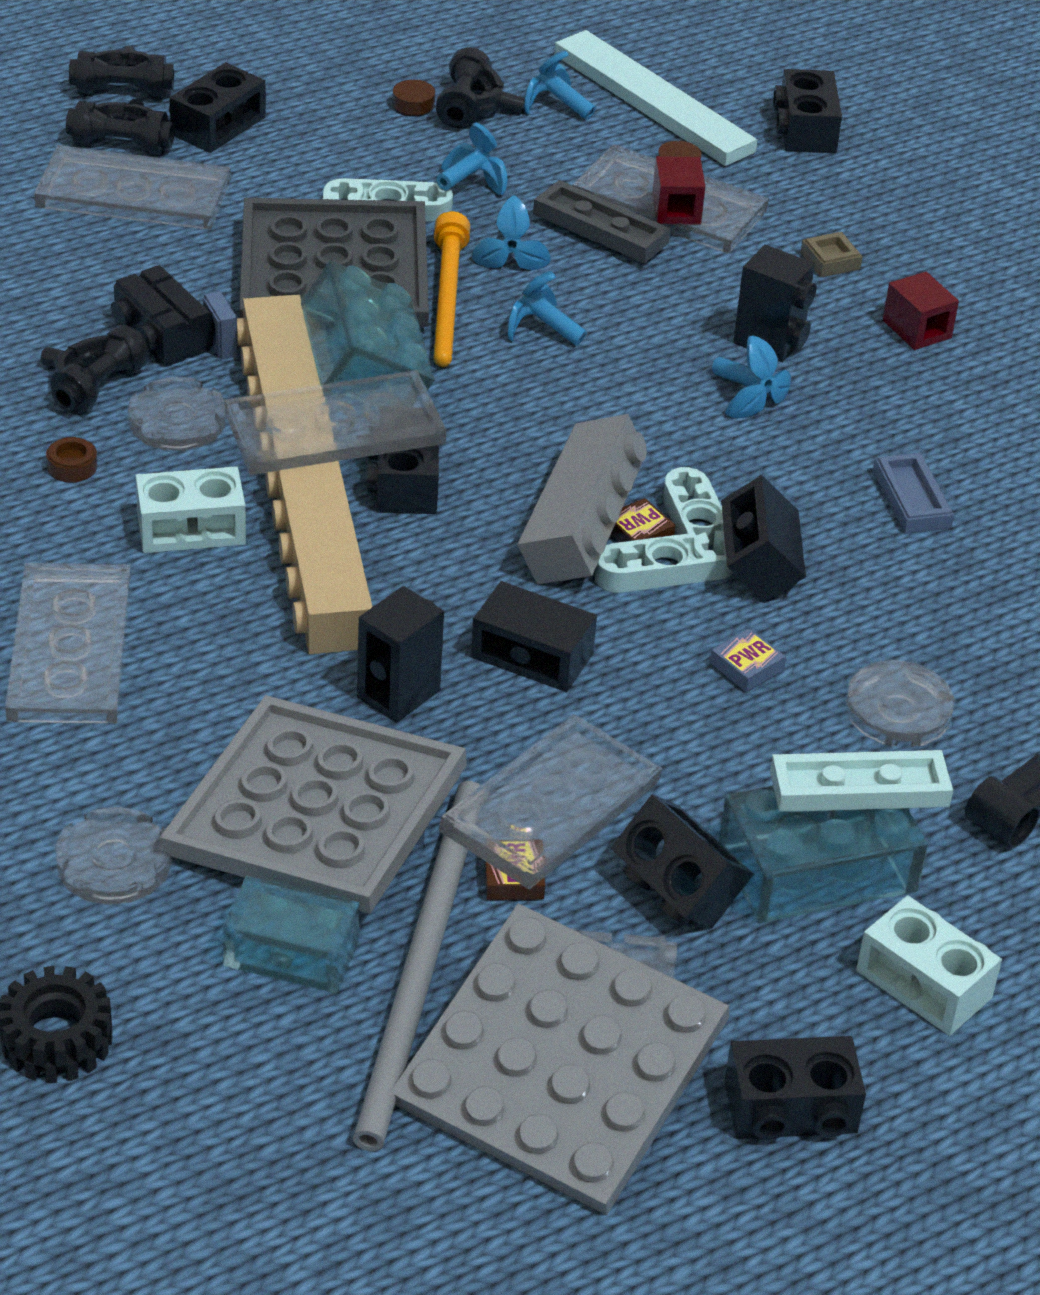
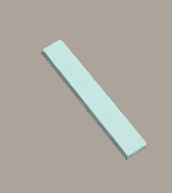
(657, 98)

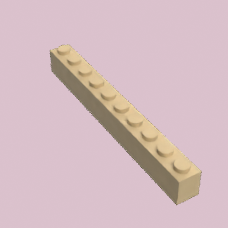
(310, 499)

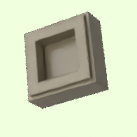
(831, 254)

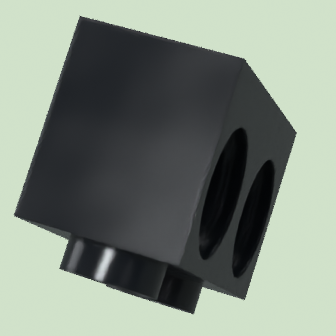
(218, 107)
(808, 111)
(405, 480)
(685, 855)
(794, 1087)

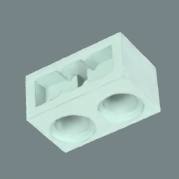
(190, 509)
(928, 965)

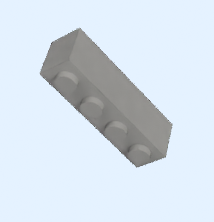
(582, 499)

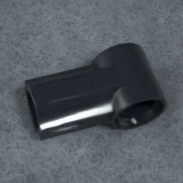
(1009, 806)

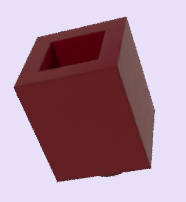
(678, 190)
(920, 310)

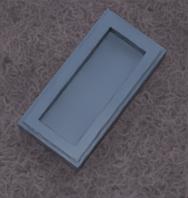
(913, 493)

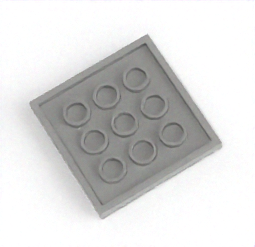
(315, 802)
(561, 1057)

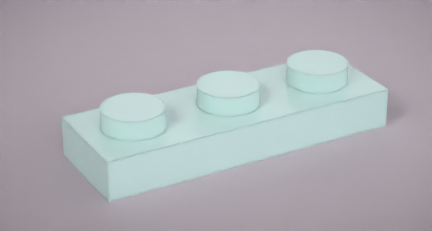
(860, 780)

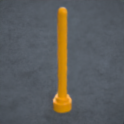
(451, 236)

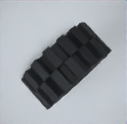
(62, 1049)

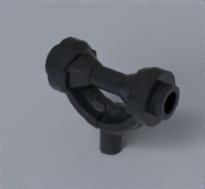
(121, 66)
(459, 105)
(118, 119)
(89, 362)

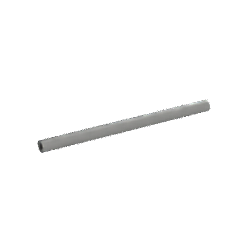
(412, 989)

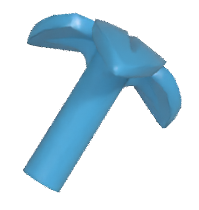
(555, 79)
(467, 160)
(512, 223)
(541, 301)
(756, 376)

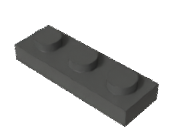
(601, 221)

